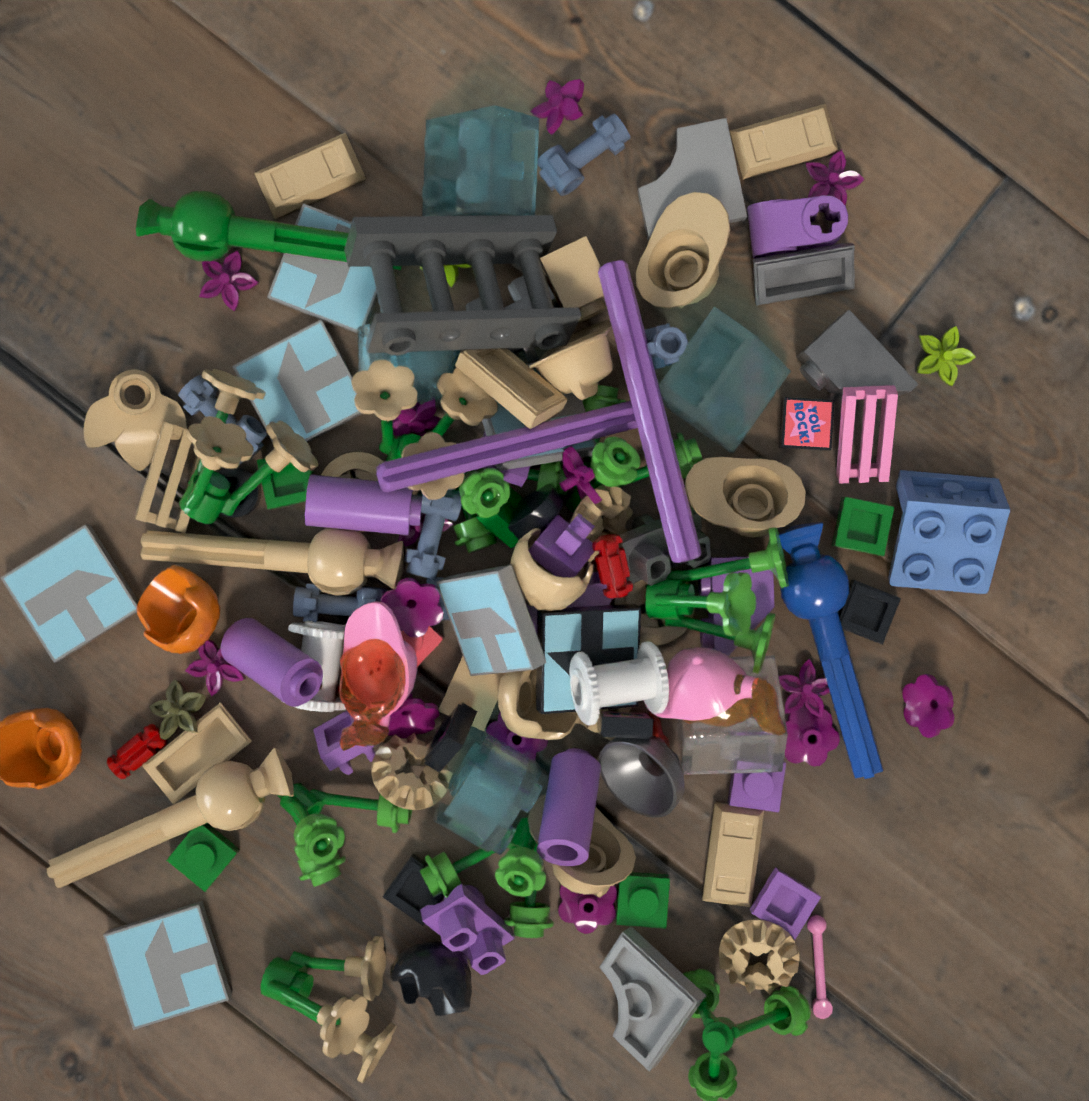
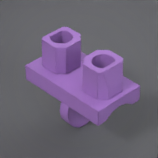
(470, 927)

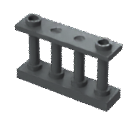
(459, 241)

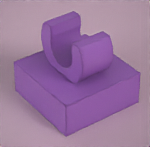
(564, 546)
(328, 739)

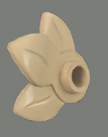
(130, 426)

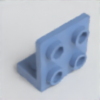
(948, 531)

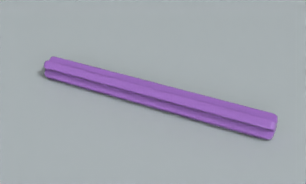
(649, 412)
(504, 447)

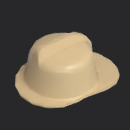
(684, 252)
(580, 363)
(745, 494)
(609, 857)

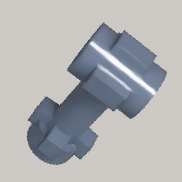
(561, 169)
(665, 344)
(201, 395)
(425, 560)
(310, 602)

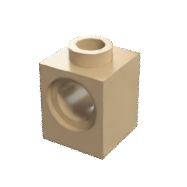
(575, 278)

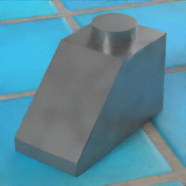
(851, 357)

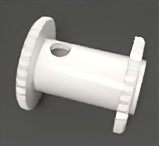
(324, 644)
(619, 683)

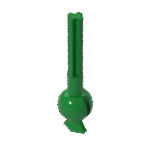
(207, 228)

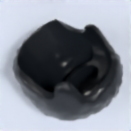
(436, 974)

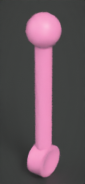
(821, 1005)

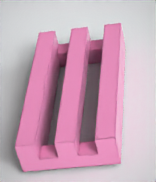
(865, 468)

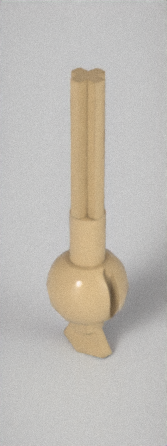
(335, 559)
(226, 798)

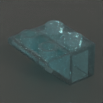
(481, 163)
(722, 380)

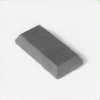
(804, 273)

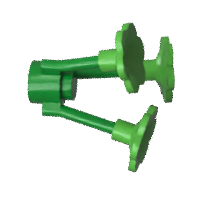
(736, 604)

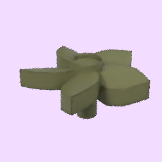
(178, 709)

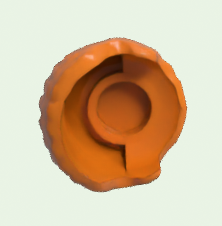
(178, 610)
(38, 748)

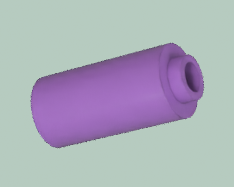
(360, 506)
(272, 662)
(569, 808)

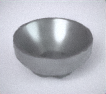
(637, 780)

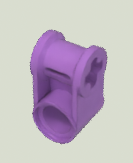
(786, 224)

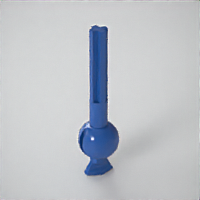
(817, 593)

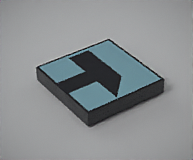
(601, 632)

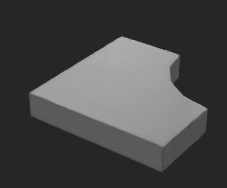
(701, 164)
(651, 998)

